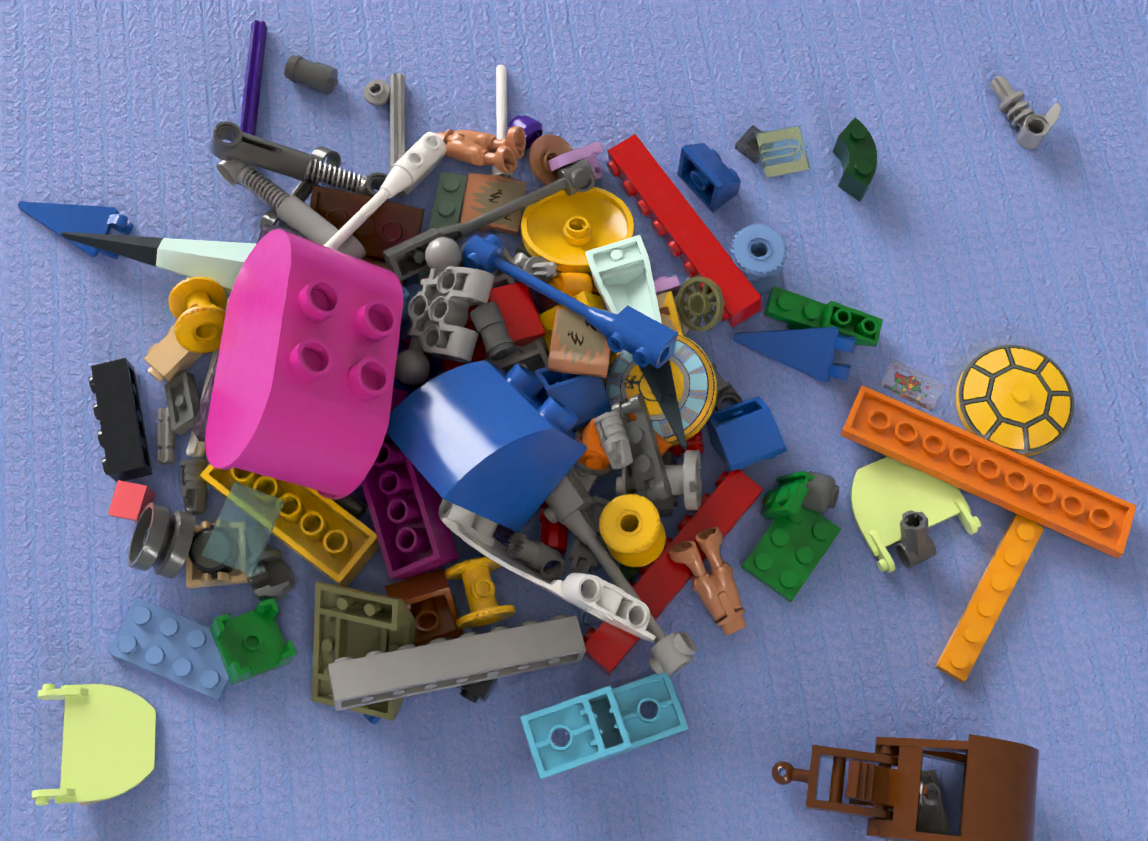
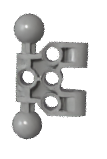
(441, 312)

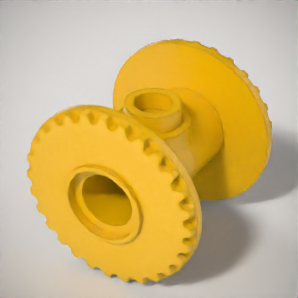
(199, 313)
(632, 530)
(479, 592)

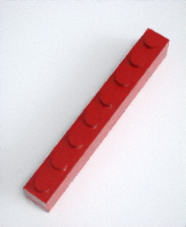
(682, 228)
(666, 578)

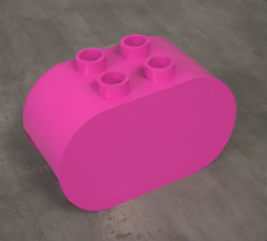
(305, 366)

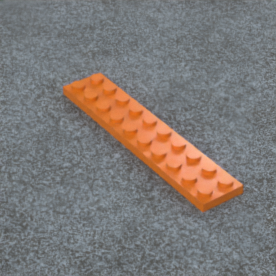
(990, 471)

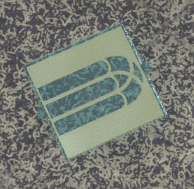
(783, 151)

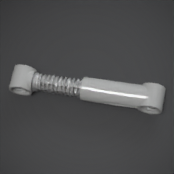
(288, 208)

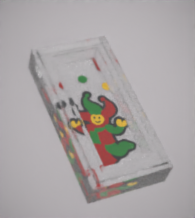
(912, 384)

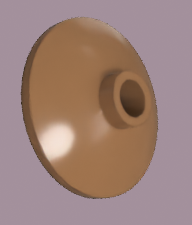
(543, 150)

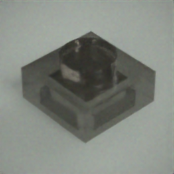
(748, 144)

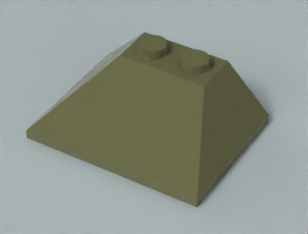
(353, 625)

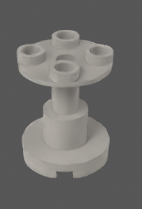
(682, 479)

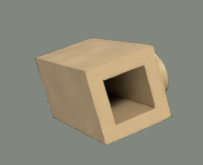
(169, 358)

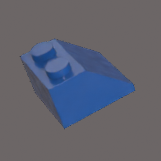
(707, 175)

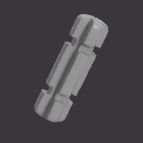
(165, 438)

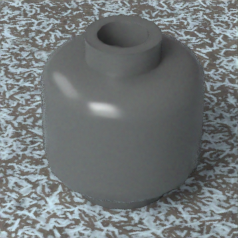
(821, 493)

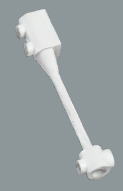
(402, 177)

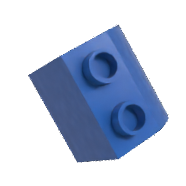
(488, 440)

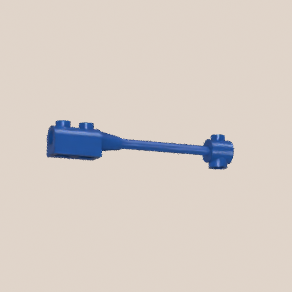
(628, 331)

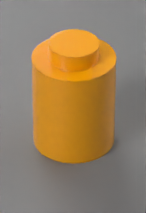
(572, 283)

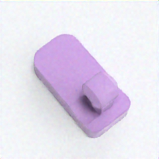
(587, 152)

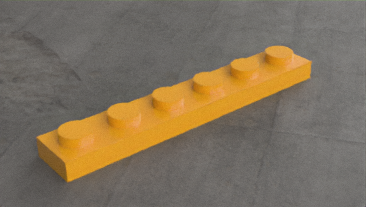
(989, 598)

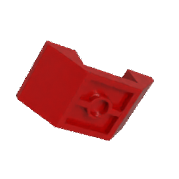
(519, 315)

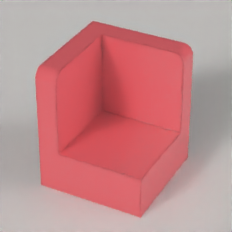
(130, 500)

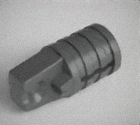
(193, 487)

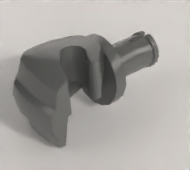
(271, 576)

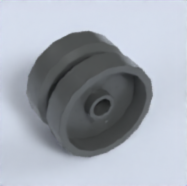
(161, 540)

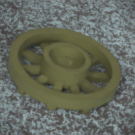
(700, 303)

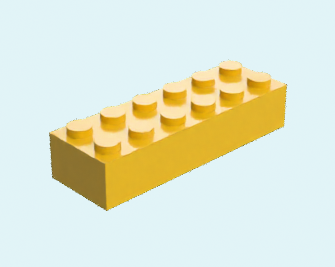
(308, 523)

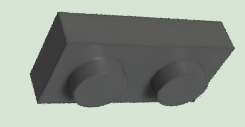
(182, 402)

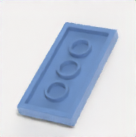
(171, 648)

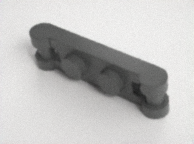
(644, 449)

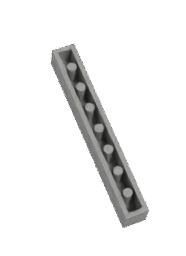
(455, 661)

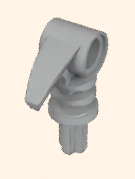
(1023, 117)
(536, 265)

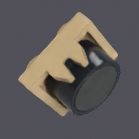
(204, 571)

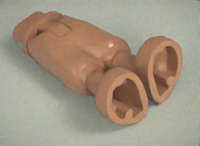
(480, 147)
(715, 589)

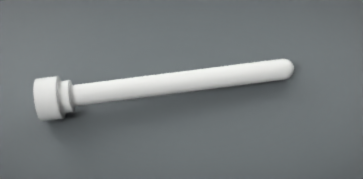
(501, 112)

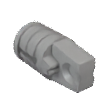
(614, 439)

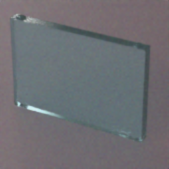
(243, 528)

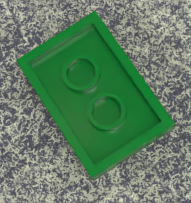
(791, 551)

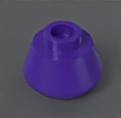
(532, 128)

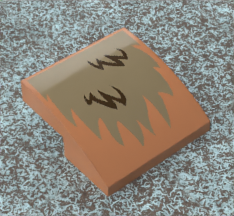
(487, 193)
(577, 346)

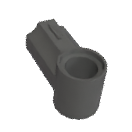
(915, 539)

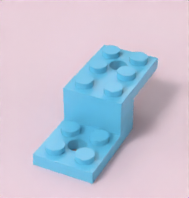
(603, 724)

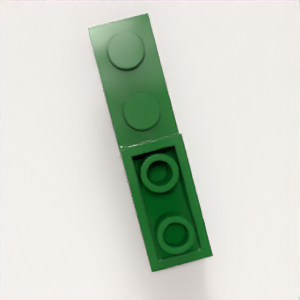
(804, 313)

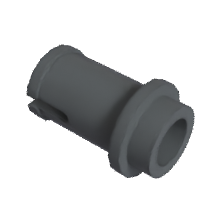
(352, 505)

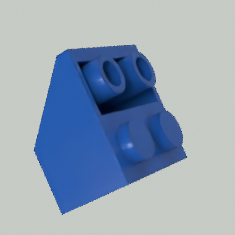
(579, 393)
(745, 434)

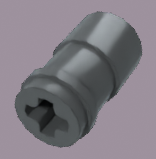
(314, 75)
(492, 329)

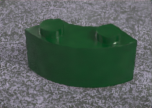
(858, 158)

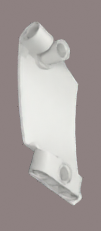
(597, 597)

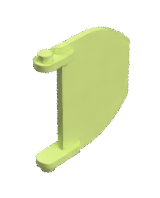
(890, 489)
(104, 743)

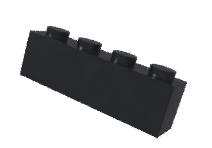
(120, 420)

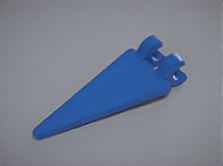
(79, 220)
(803, 349)

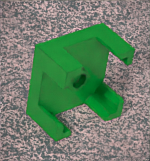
(251, 642)

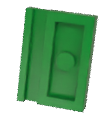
(787, 496)

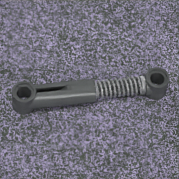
(287, 160)

